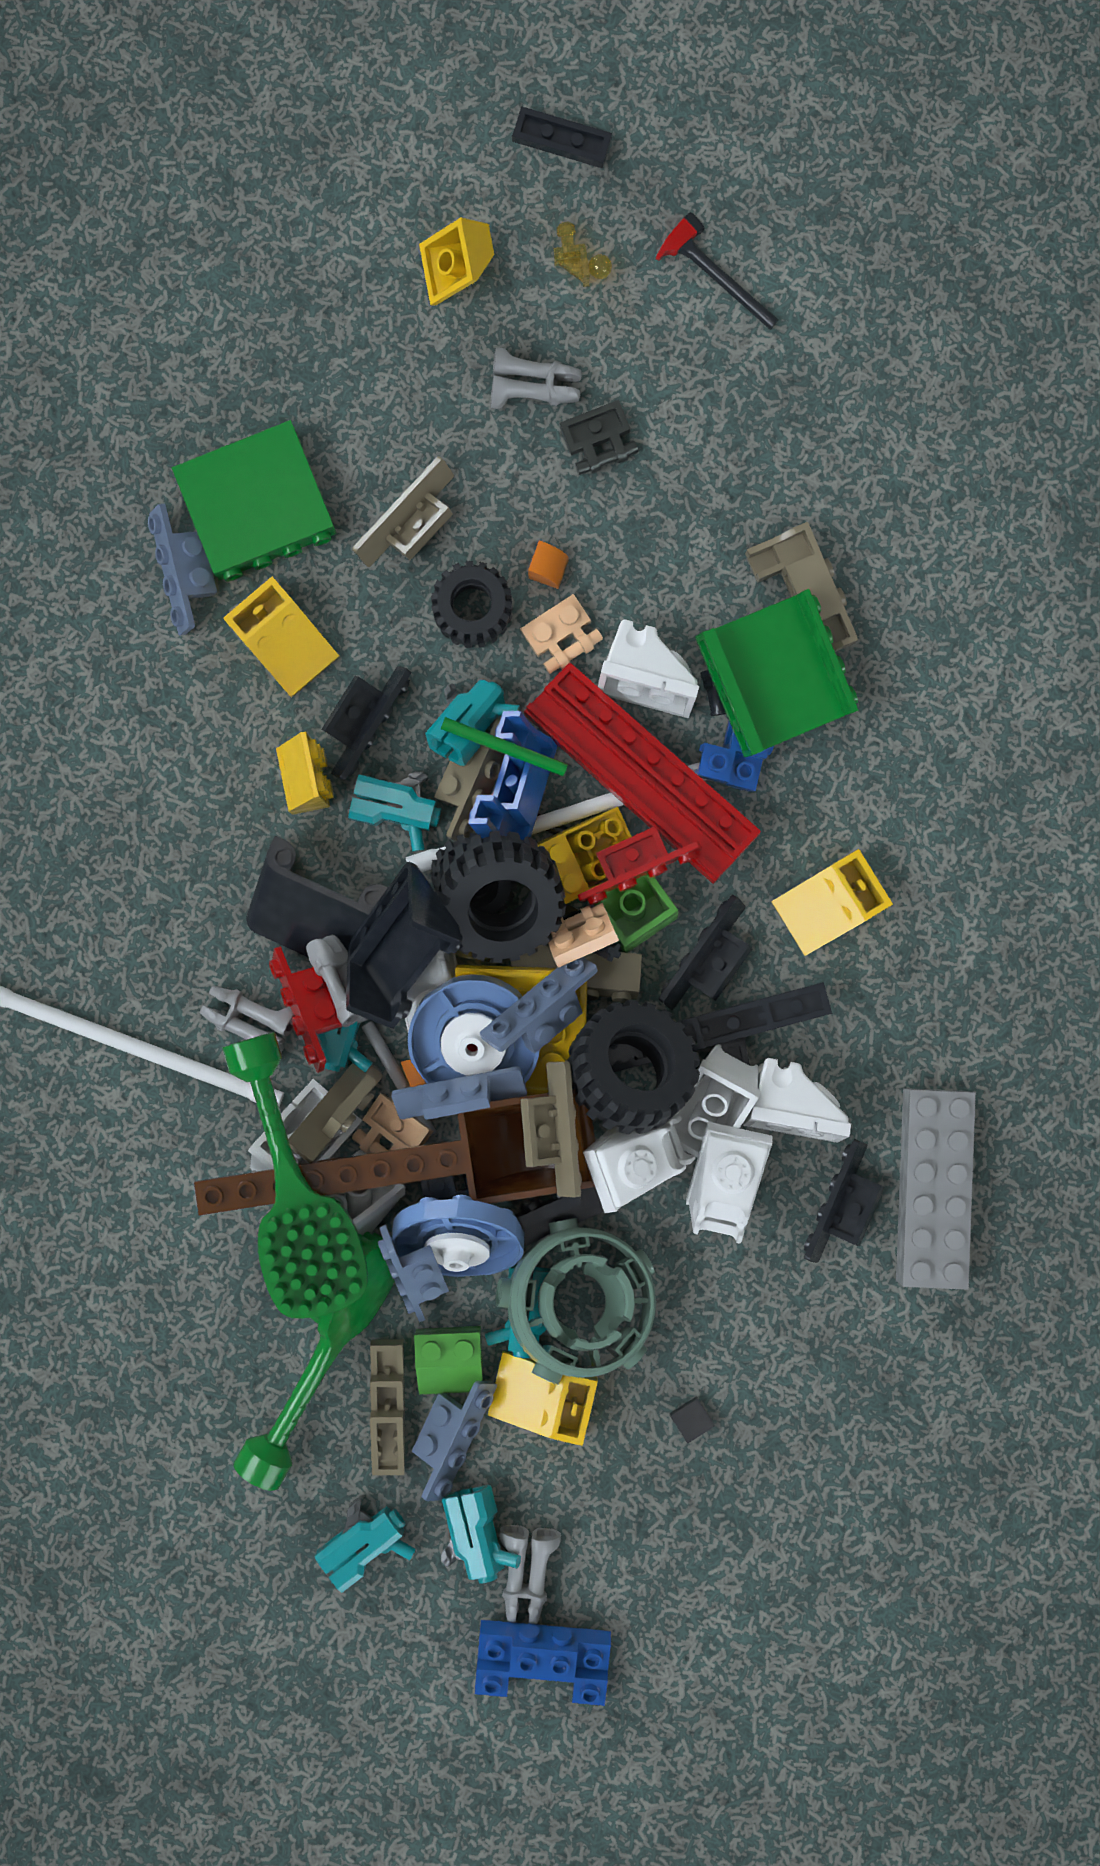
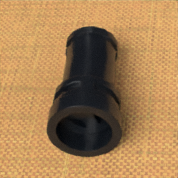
(715, 703)

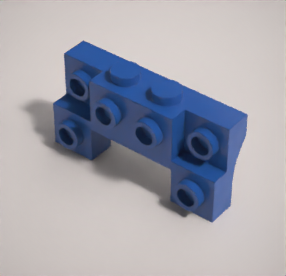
(728, 764)
(519, 784)
(543, 1654)

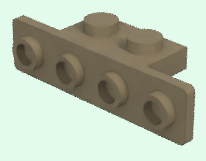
(411, 518)
(463, 784)
(334, 1111)
(551, 1130)

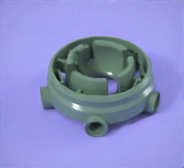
(617, 1283)

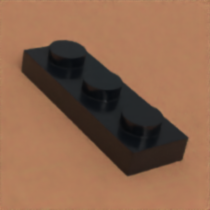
(562, 137)

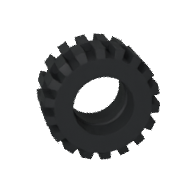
(466, 578)
(489, 897)

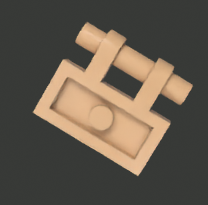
(557, 625)
(582, 935)
(386, 1122)

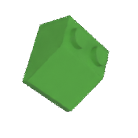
(639, 912)
(448, 1359)

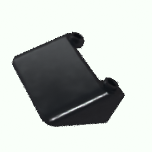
(299, 910)
(396, 947)

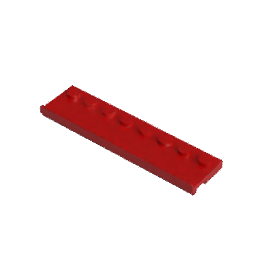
(641, 771)

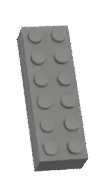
(935, 1188)

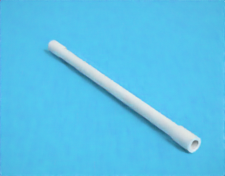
(545, 821)
(128, 1044)

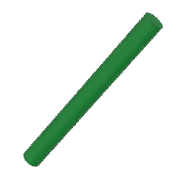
(504, 746)

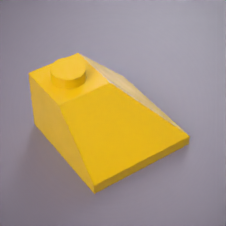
(455, 257)

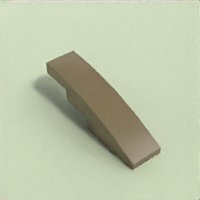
(387, 1407)

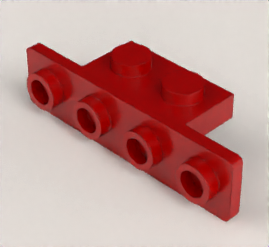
(633, 859)
(310, 1004)

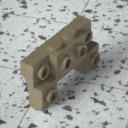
(803, 567)

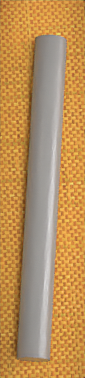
(390, 1063)

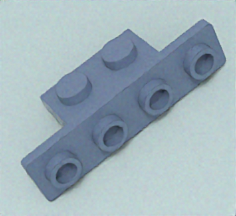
(184, 568)
(542, 1010)
(459, 1094)
(415, 1274)
(449, 1434)

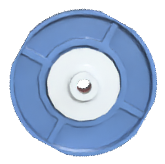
(447, 1029)
(463, 1235)

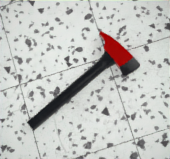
(681, 242)

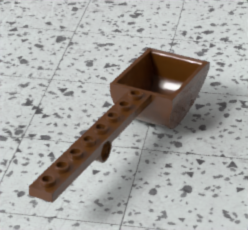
(488, 1154)

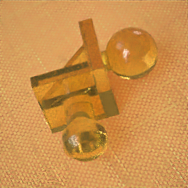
(574, 257)

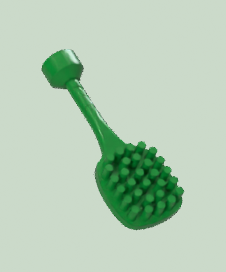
(307, 1239)
(266, 1457)

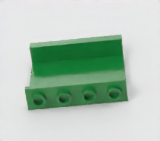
(254, 501)
(777, 673)

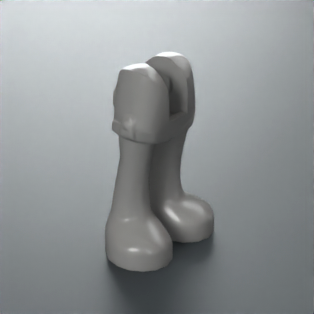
(507, 388)
(330, 961)
(279, 1021)
(543, 1543)

